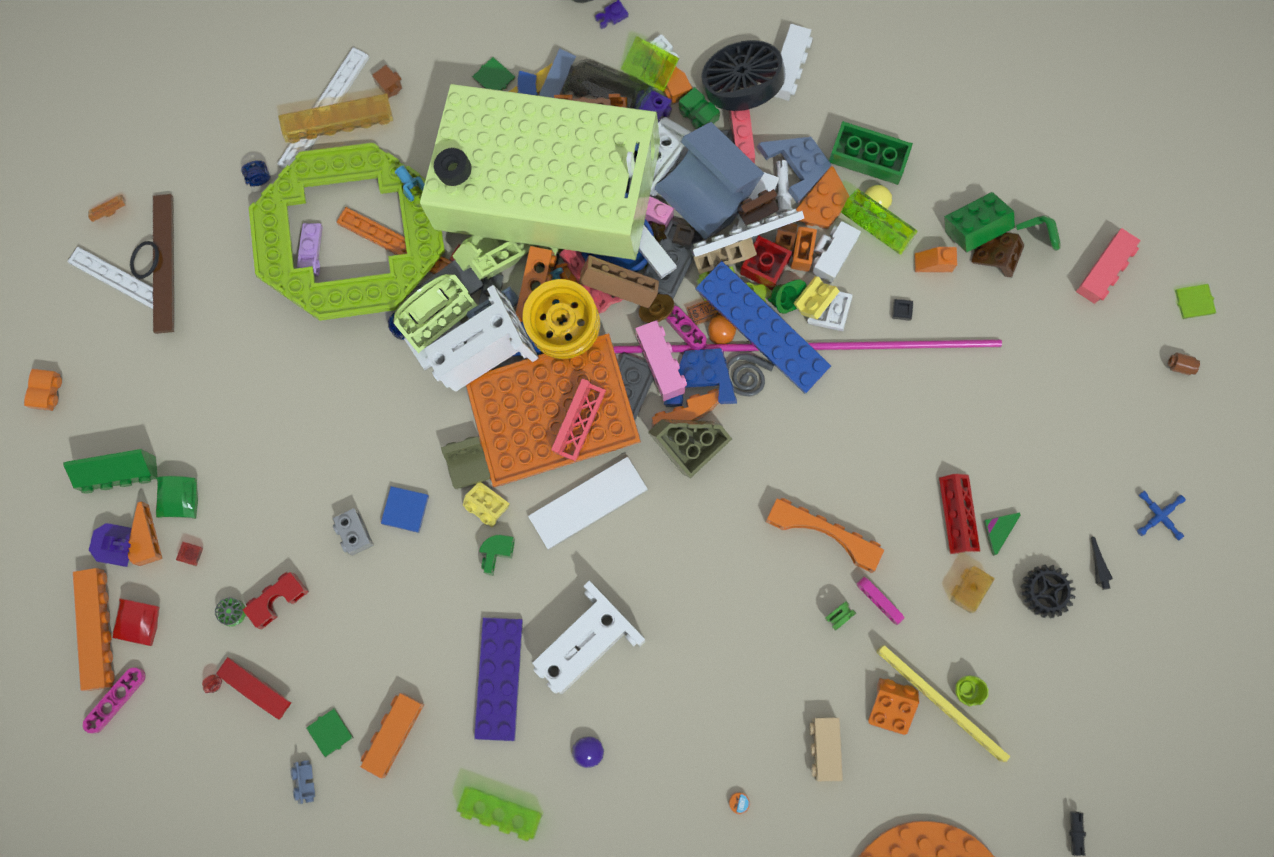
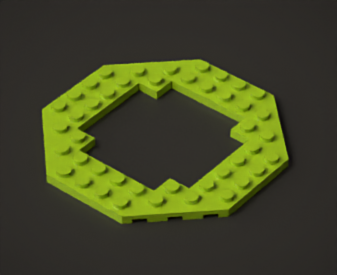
(348, 296)

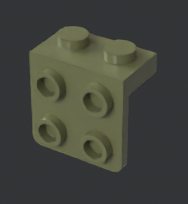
(466, 462)

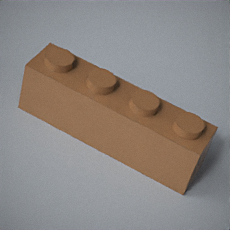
(619, 281)

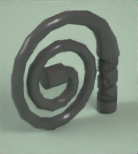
(744, 378)

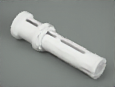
(784, 197)

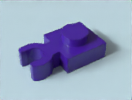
(614, 12)

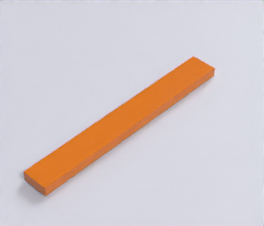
(380, 235)

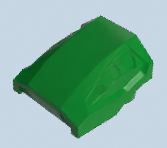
(176, 497)

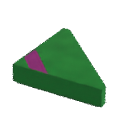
(999, 530)

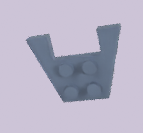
(803, 157)

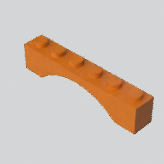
(862, 553)

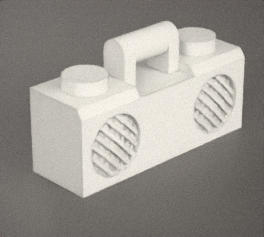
(840, 246)

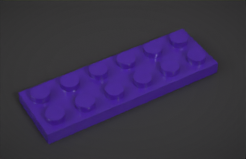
(498, 679)

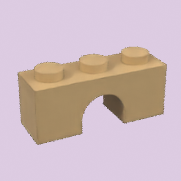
(729, 255)

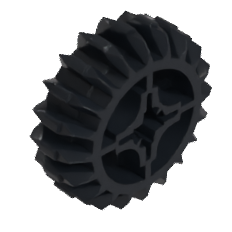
(1051, 598)

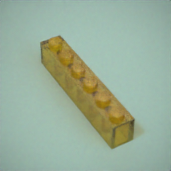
(335, 118)

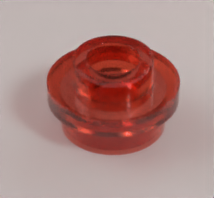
(211, 684)

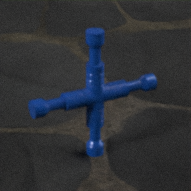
(1161, 515)

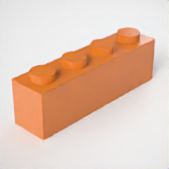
(392, 735)

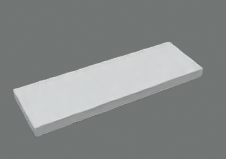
(587, 503)

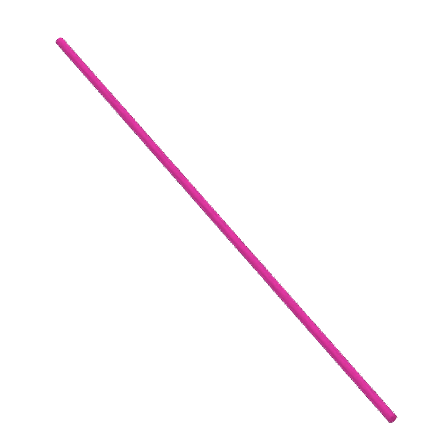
(839, 345)

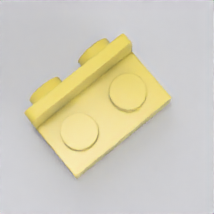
(815, 298)
(485, 504)

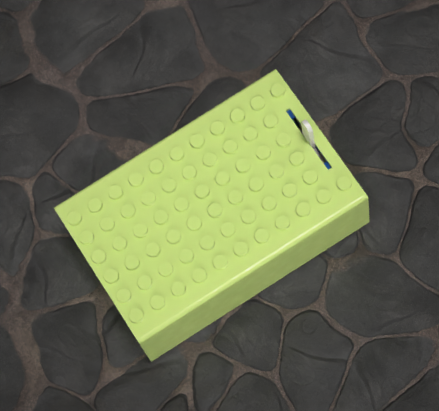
(545, 171)

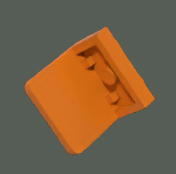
(894, 706)

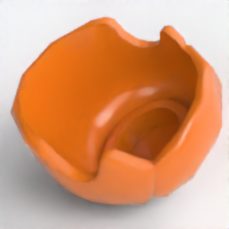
(721, 330)

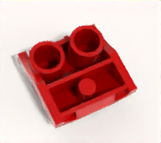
(136, 622)

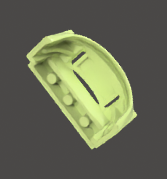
(426, 303)

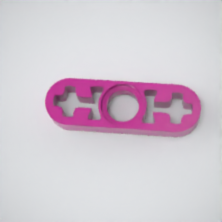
(687, 336)
(880, 600)

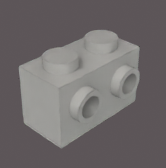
(352, 531)

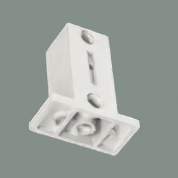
(479, 344)
(584, 642)

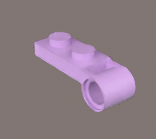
(310, 246)

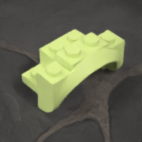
(489, 255)

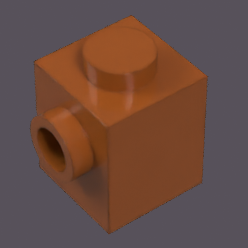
(387, 81)
(786, 236)

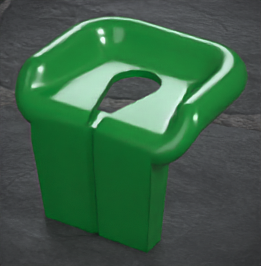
(1051, 228)

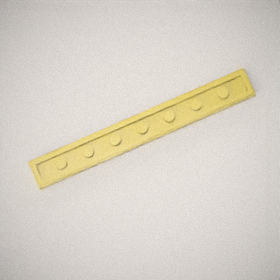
(943, 704)

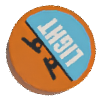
(739, 803)

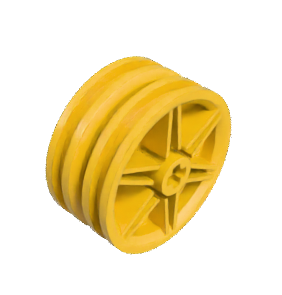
(541, 302)

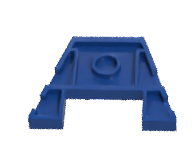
(705, 369)

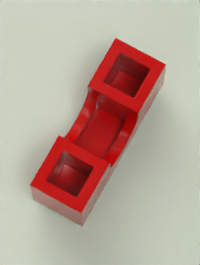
(260, 609)

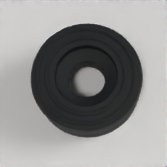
(448, 157)

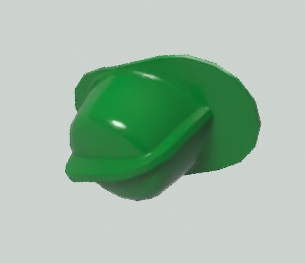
(786, 294)

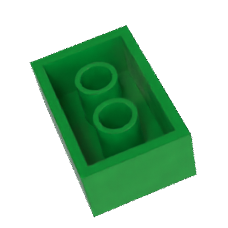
(979, 222)

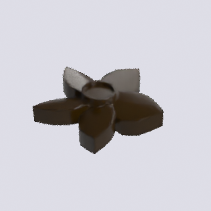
(658, 231)

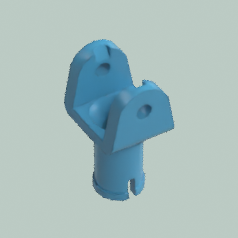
(408, 182)

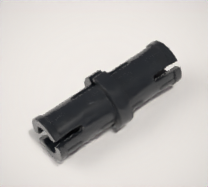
(1077, 833)

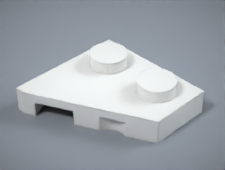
(835, 314)

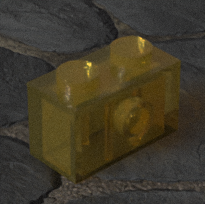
(971, 589)

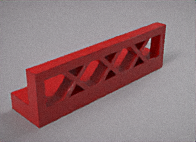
(957, 514)

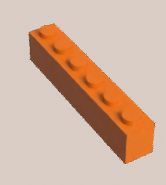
(93, 629)

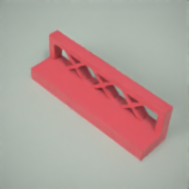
(575, 264)
(572, 416)

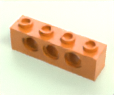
(535, 257)

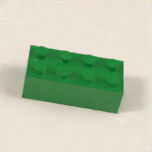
(870, 153)

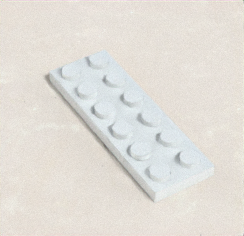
(753, 229)

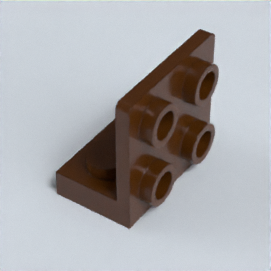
(1000, 252)

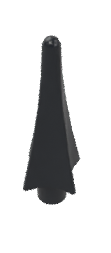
(1102, 573)

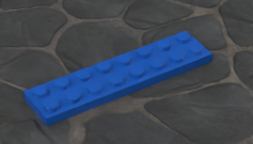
(763, 327)

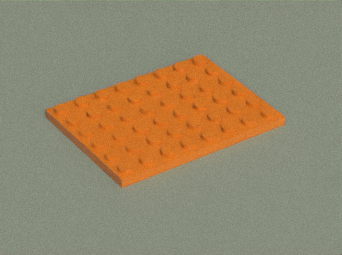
(527, 401)

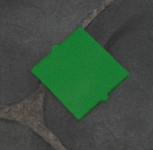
(493, 75)
(329, 732)

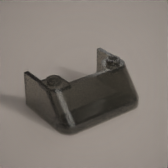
(600, 80)

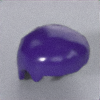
(587, 752)

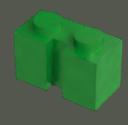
(698, 109)

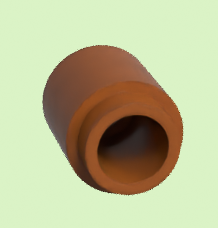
(1183, 364)

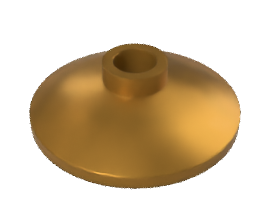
(659, 309)

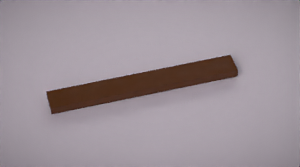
(164, 272)

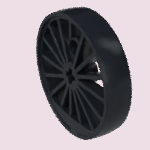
(742, 74)

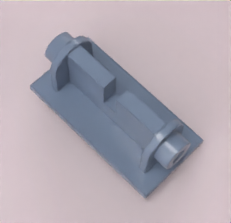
(303, 790)

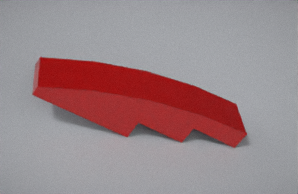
(253, 688)

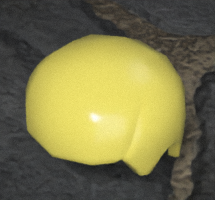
(880, 194)

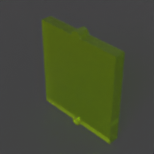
(1195, 301)

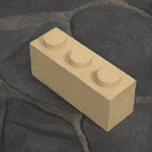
(826, 749)

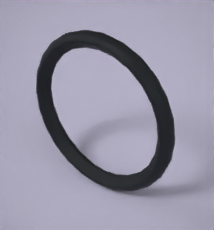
(134, 255)

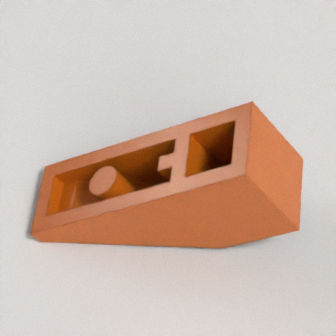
(143, 538)

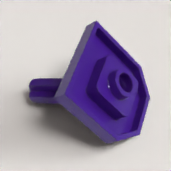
(111, 544)

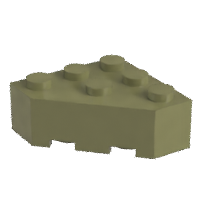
(689, 442)

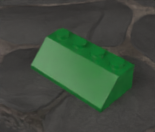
(111, 470)

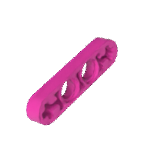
(114, 700)

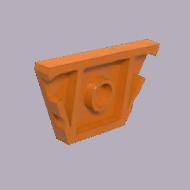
(824, 201)

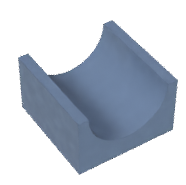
(710, 181)

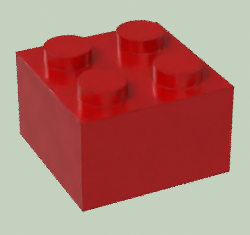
(768, 264)

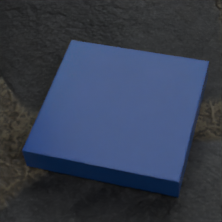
(405, 509)

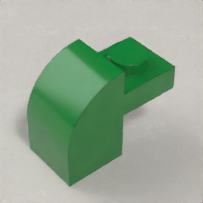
(496, 546)

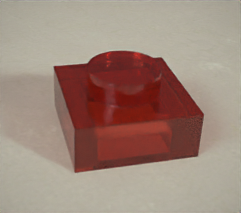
(189, 553)

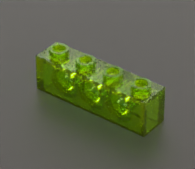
(879, 221)
(472, 796)

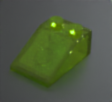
(649, 63)

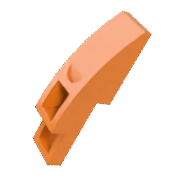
(697, 408)

